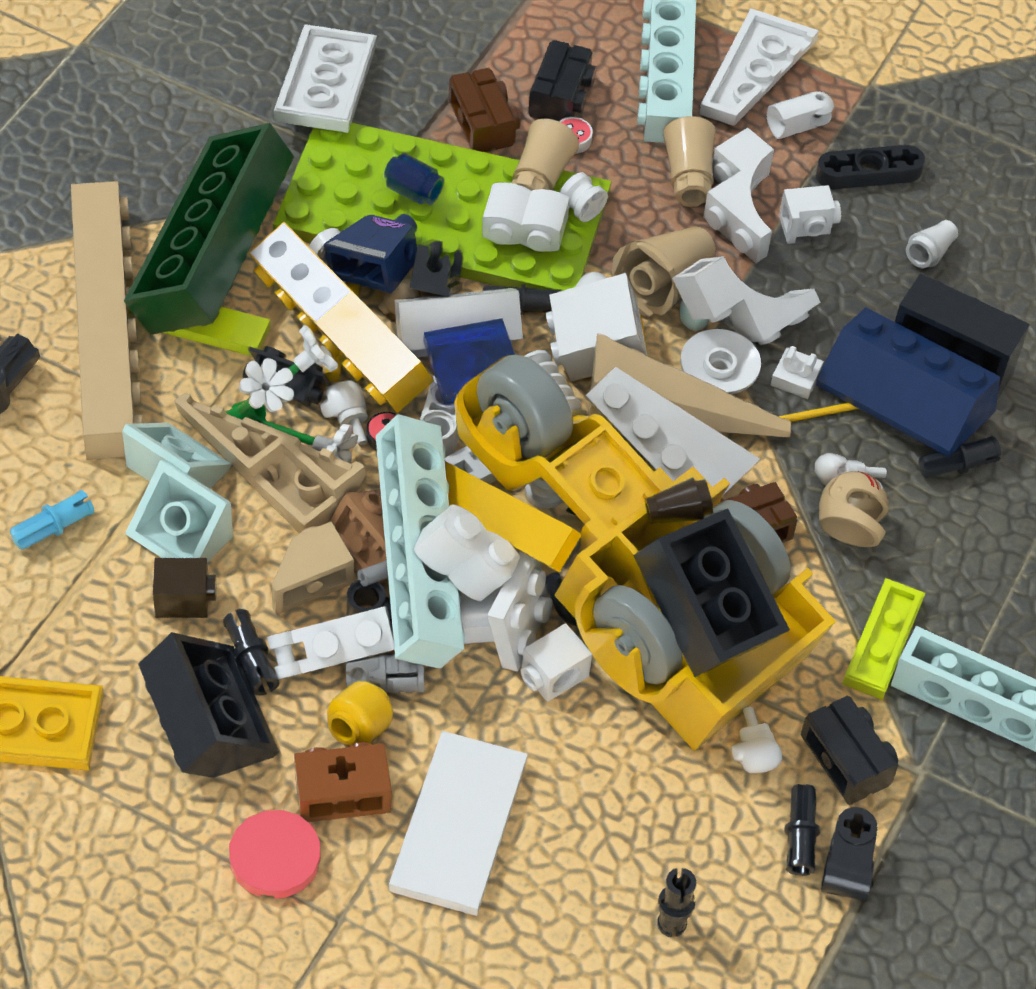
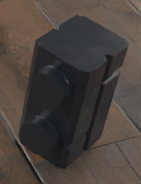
(561, 82)
(850, 749)

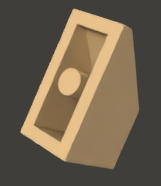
(311, 568)

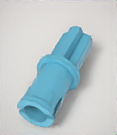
(51, 520)

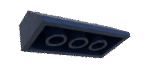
(909, 382)

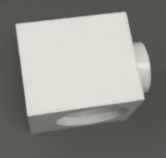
(555, 663)

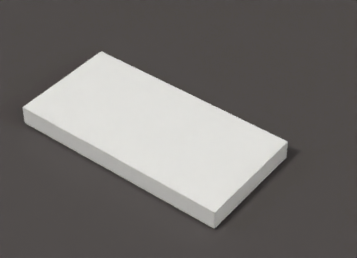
(325, 78)
(458, 823)

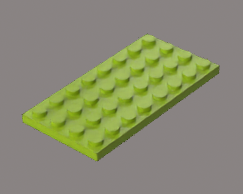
(344, 181)

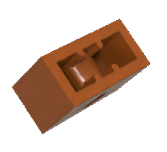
(360, 794)

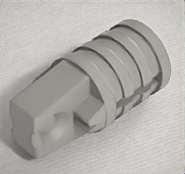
(387, 673)

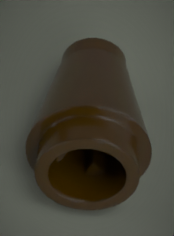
(680, 503)

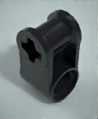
(850, 859)

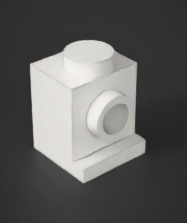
(808, 212)

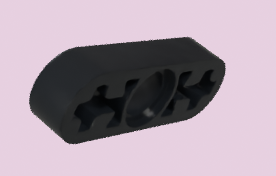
(904, 166)

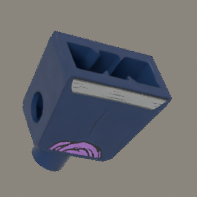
(374, 252)

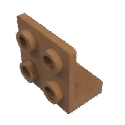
(362, 528)

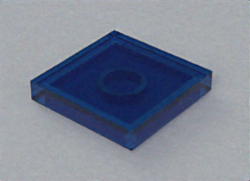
(464, 352)

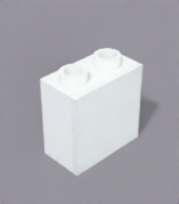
(590, 309)

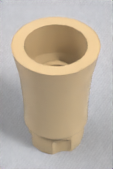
(545, 154)
(690, 158)

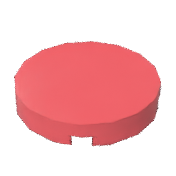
(274, 854)

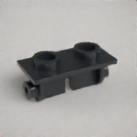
(304, 384)

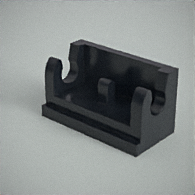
(436, 273)

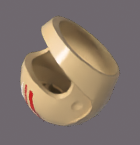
(852, 508)

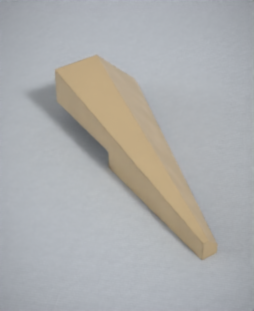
(693, 395)
(292, 477)

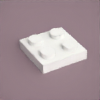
(519, 611)

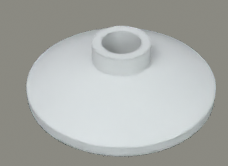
(722, 350)

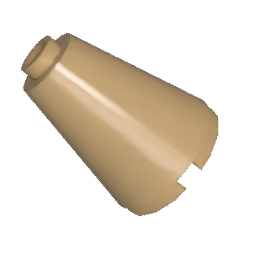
(656, 260)

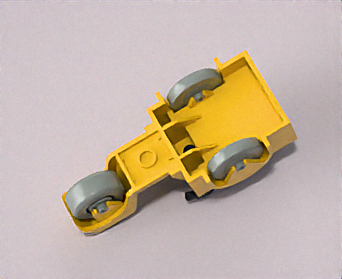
(526, 431)

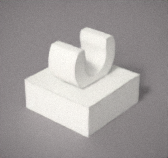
(797, 372)

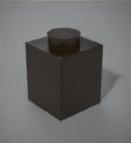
(182, 588)

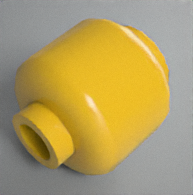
(359, 713)

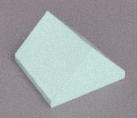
(151, 442)
(181, 516)

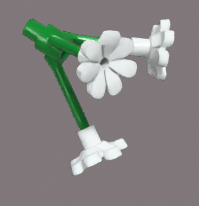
(269, 388)

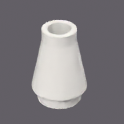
(930, 244)

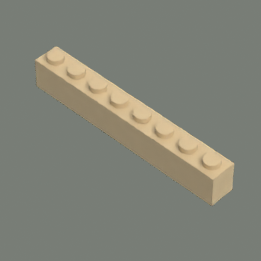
(103, 319)

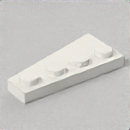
(754, 64)
(666, 433)

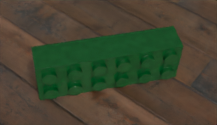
(209, 230)

